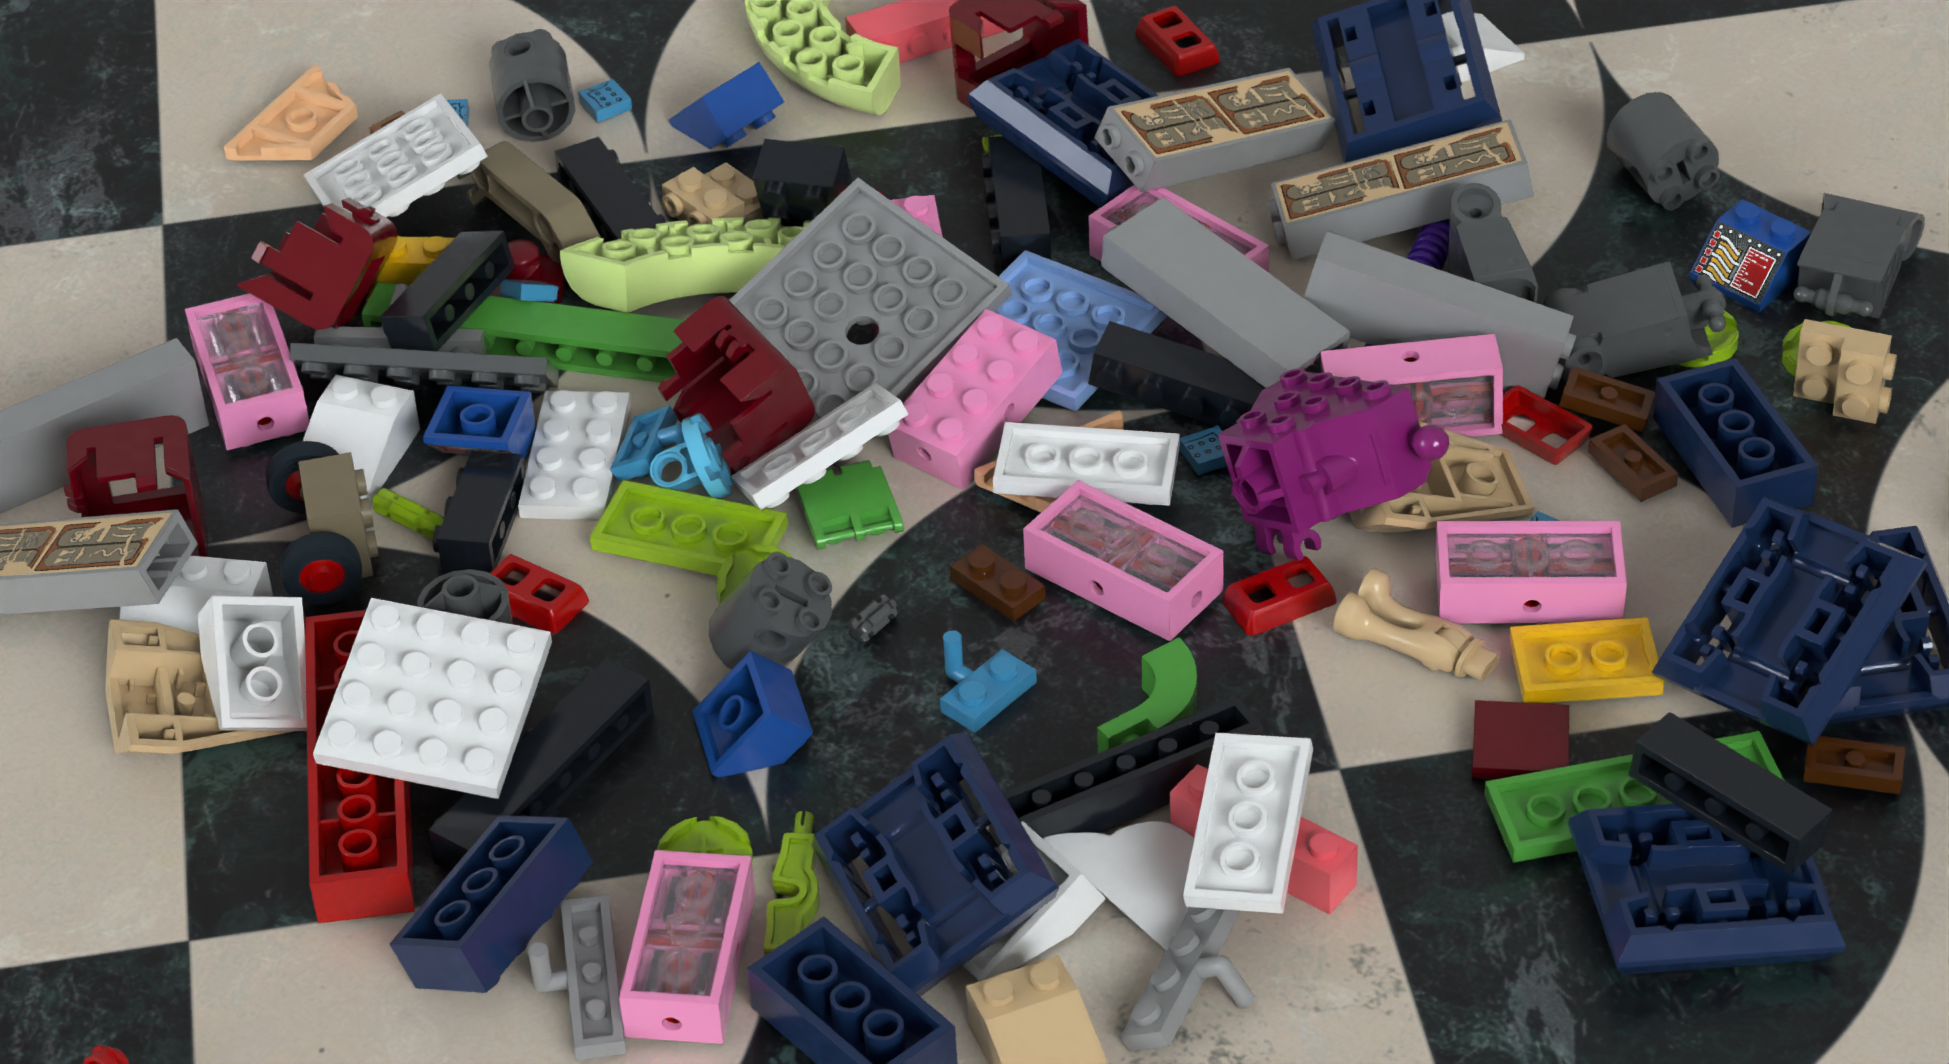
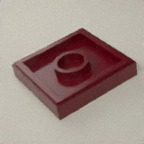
(1518, 738)

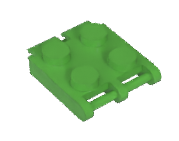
(849, 505)

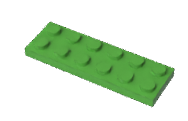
(1536, 806)

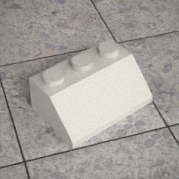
(196, 584)

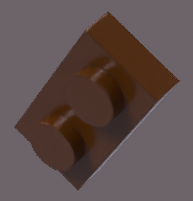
(1607, 398)
(1633, 462)
(997, 582)
(1855, 764)

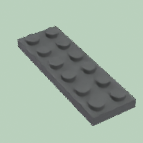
(412, 365)

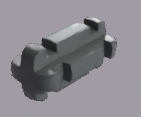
(872, 618)

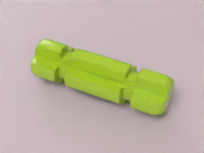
(406, 512)

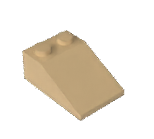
(1032, 1017)

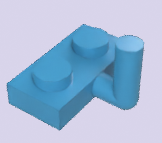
(644, 440)
(983, 691)

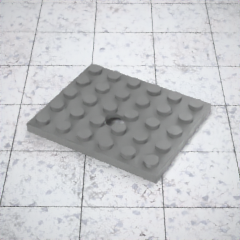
(864, 266)

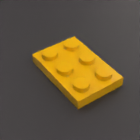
(1585, 660)

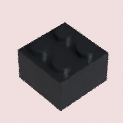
(799, 179)

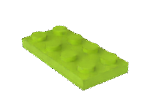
(682, 527)

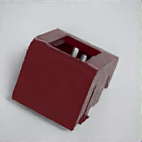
(1044, 25)
(328, 269)
(736, 383)
(127, 452)

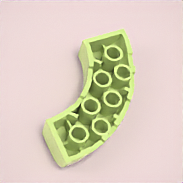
(822, 58)
(673, 261)

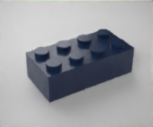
(1733, 440)
(492, 903)
(846, 1004)

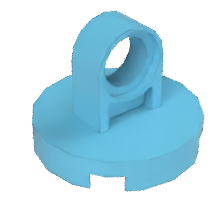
(699, 460)

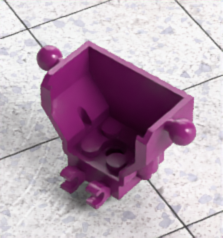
(1323, 451)

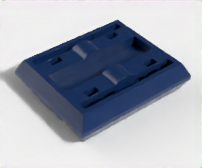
(1403, 74)
(1055, 112)
(1793, 622)
(1900, 671)
(935, 865)
(1697, 894)

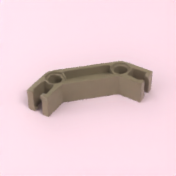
(531, 198)

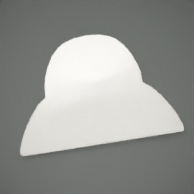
(1137, 870)

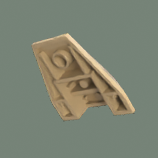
(1464, 485)
(161, 692)

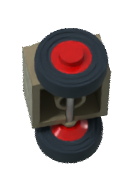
(338, 550)

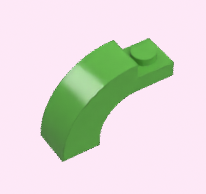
(1170, 683)

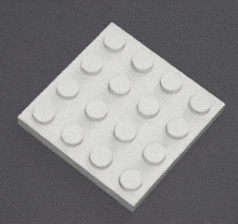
(400, 161)
(433, 698)

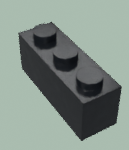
(480, 512)

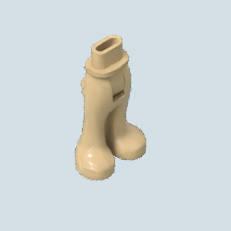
(1426, 637)

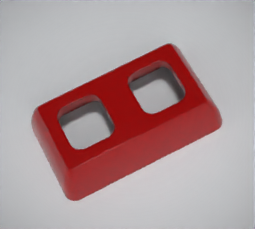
(1161, 41)
(1548, 420)
(1288, 602)
(545, 615)

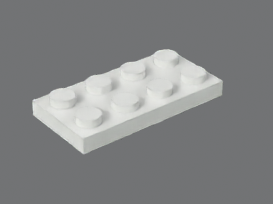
(819, 445)
(573, 455)
(1118, 462)
(1248, 823)

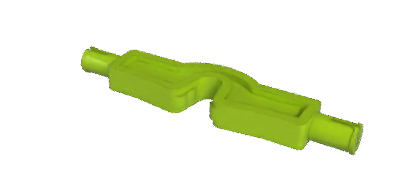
(795, 878)

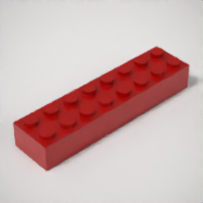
(355, 818)

